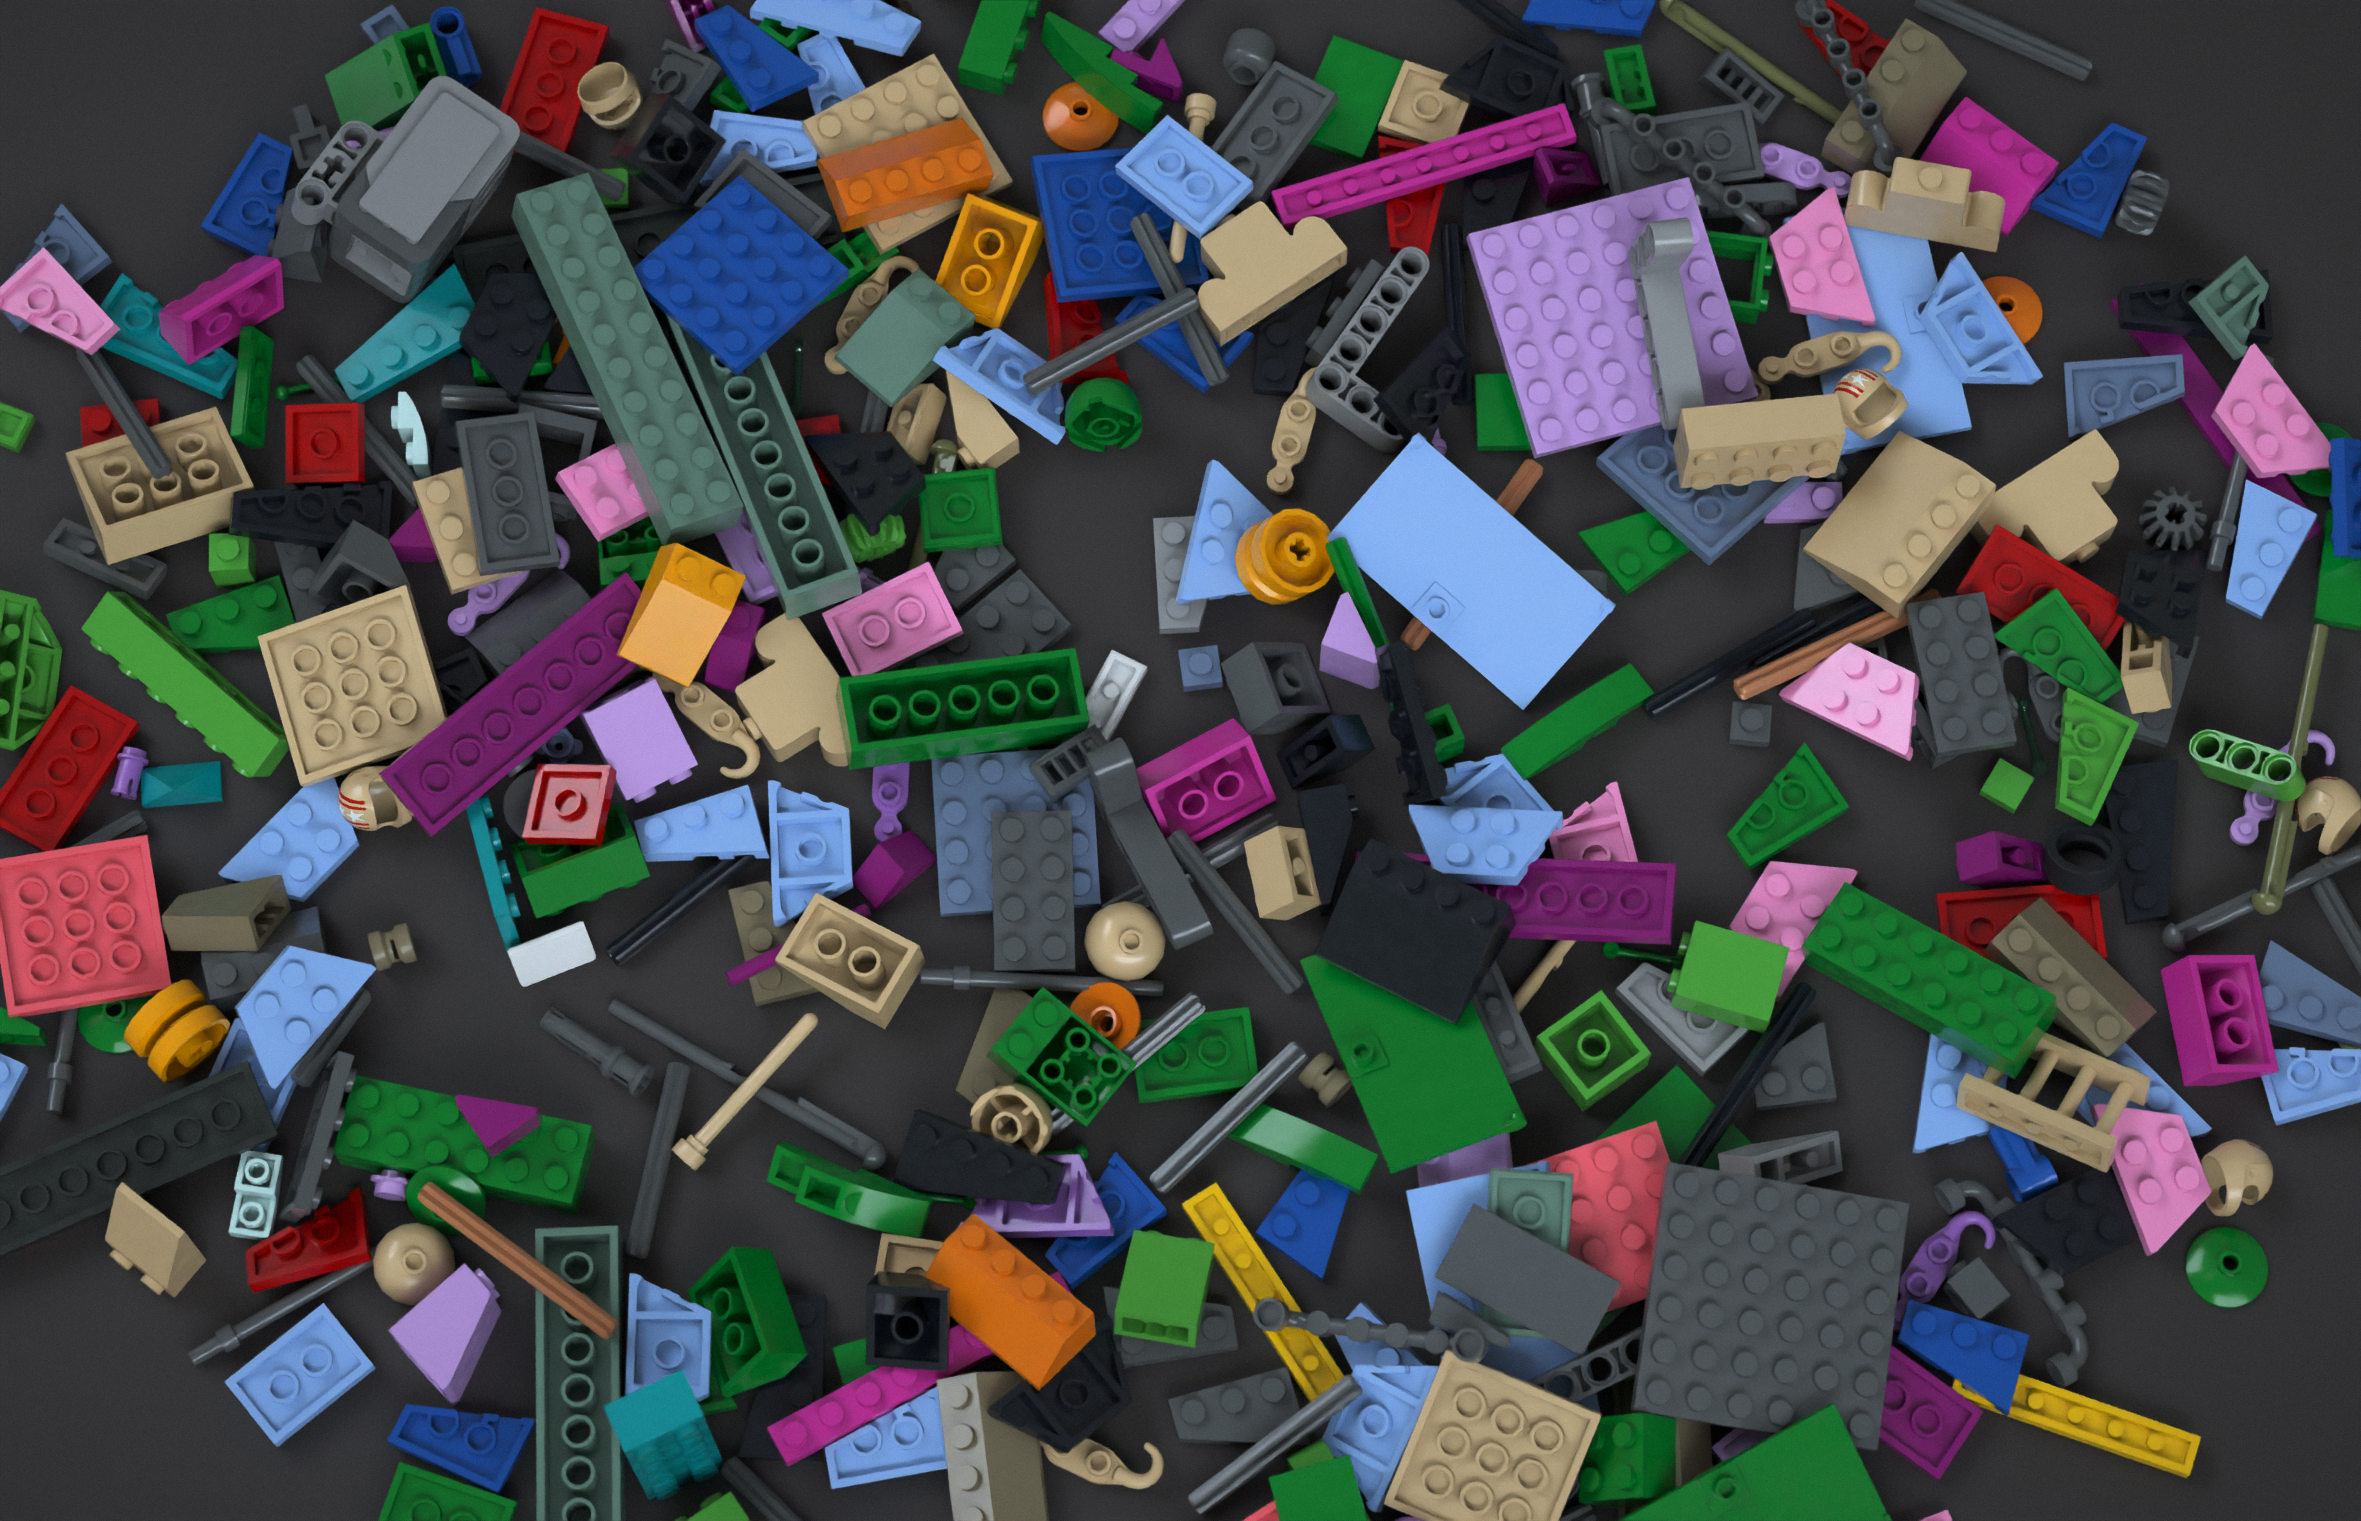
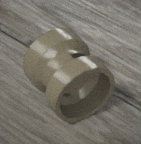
(383, 949)
(1325, 1079)

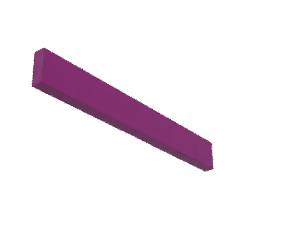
(2199, 403)

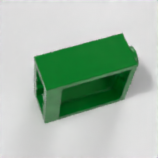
(1747, 249)

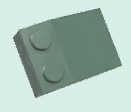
(902, 336)

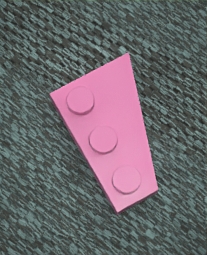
(55, 303)

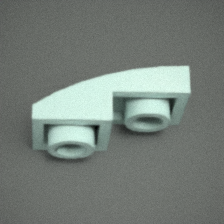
(411, 430)
(256, 1195)

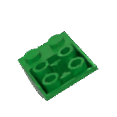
(386, 78)
(629, 551)
(1061, 1058)

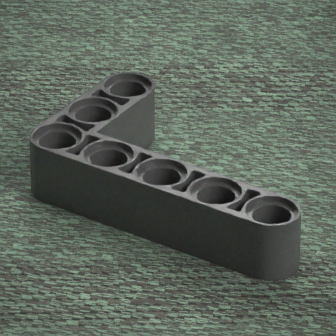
(1143, 844)
(1580, 1380)

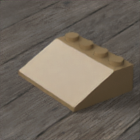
(142, 513)
(1901, 522)

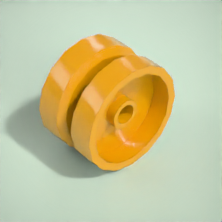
(1284, 557)
(176, 1030)

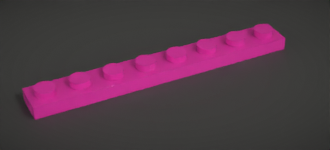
(1424, 166)
(871, 1398)

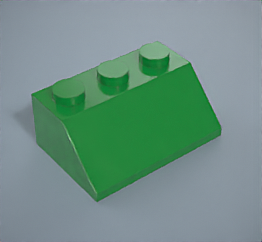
(572, 874)
(751, 1320)

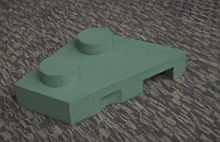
(2232, 305)

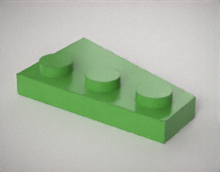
(2089, 754)

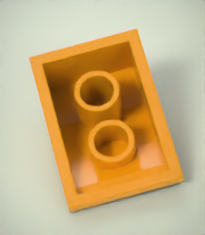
(989, 257)
(680, 613)

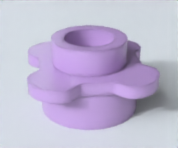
(390, 1185)

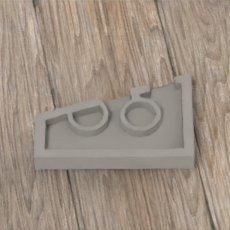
(1171, 546)
(1692, 1036)

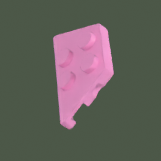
(1820, 264)
(2269, 422)
(1861, 697)
(1596, 831)
(1788, 906)
(2156, 1172)

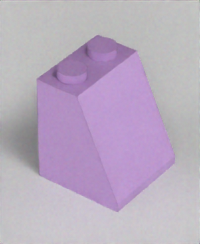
(639, 738)
(450, 1330)

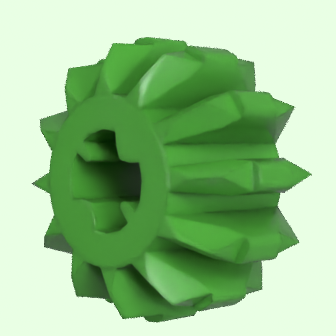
(869, 548)

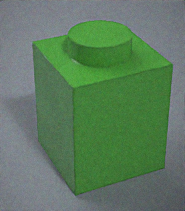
(232, 560)

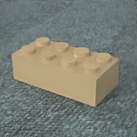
(1759, 441)

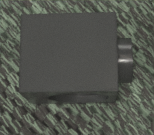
(1974, 1289)

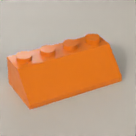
(905, 174)
(1010, 1302)

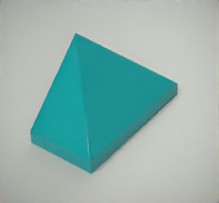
(181, 784)

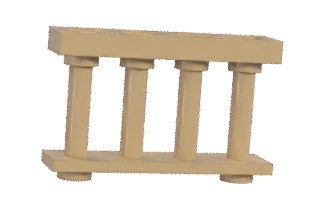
(2057, 1128)

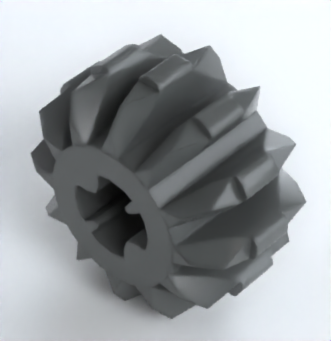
(2142, 202)
(2176, 507)

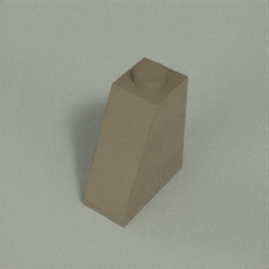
(227, 916)

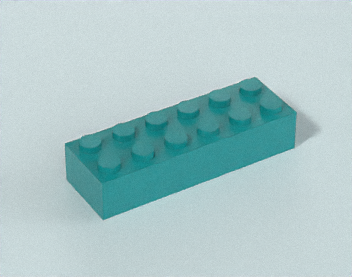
(665, 1436)

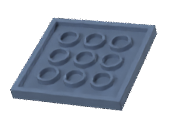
(1702, 519)
(966, 794)

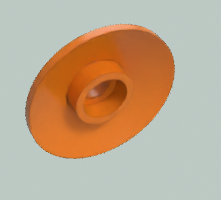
(1076, 131)
(2026, 306)
(1107, 1002)

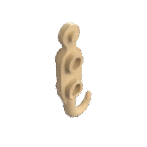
(863, 303)
(1827, 354)
(1291, 437)
(715, 720)
(1102, 1465)

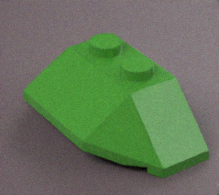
(27, 669)

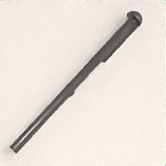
(2176, 935)
(804, 1112)

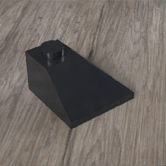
(907, 1322)

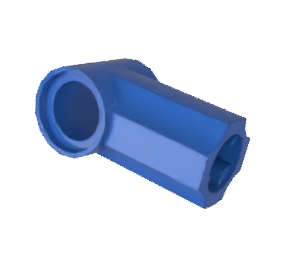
(456, 47)
(2026, 1170)

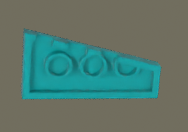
(411, 339)
(142, 342)
(494, 871)

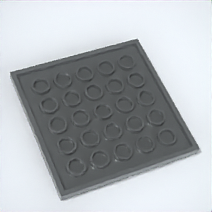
(1768, 1303)

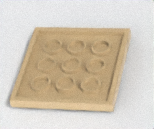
(891, 108)
(353, 685)
(1491, 1448)

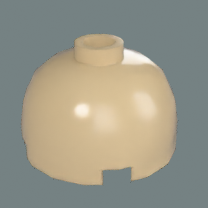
(1124, 941)
(1015, 1116)
(412, 1262)

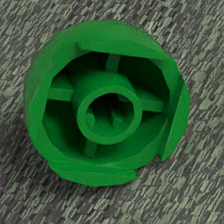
(1103, 414)

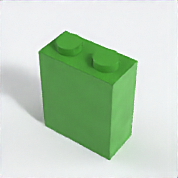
(1727, 976)
(1164, 1288)

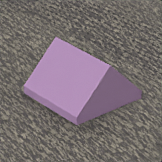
(1348, 648)

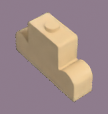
(1926, 204)
(1262, 267)
(2059, 502)
(794, 694)

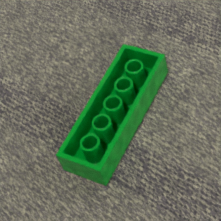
(961, 708)
(1930, 980)
(414, 1128)

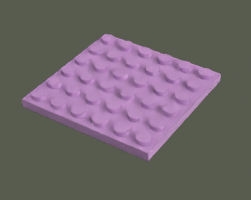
(1574, 323)

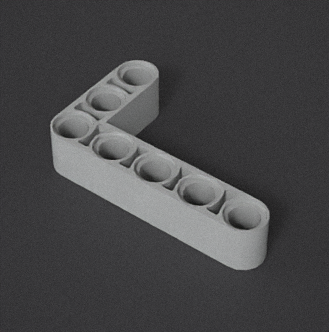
(1664, 315)
(1359, 344)

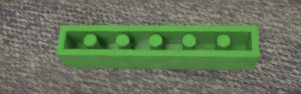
(187, 684)

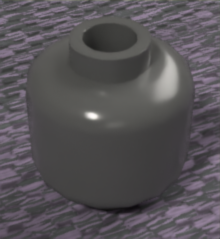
(1249, 55)

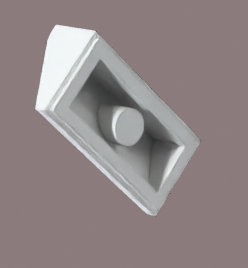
(552, 954)

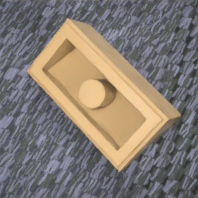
(916, 420)

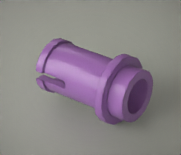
(129, 772)

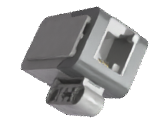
(409, 189)

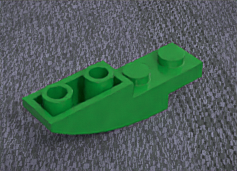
(848, 1195)

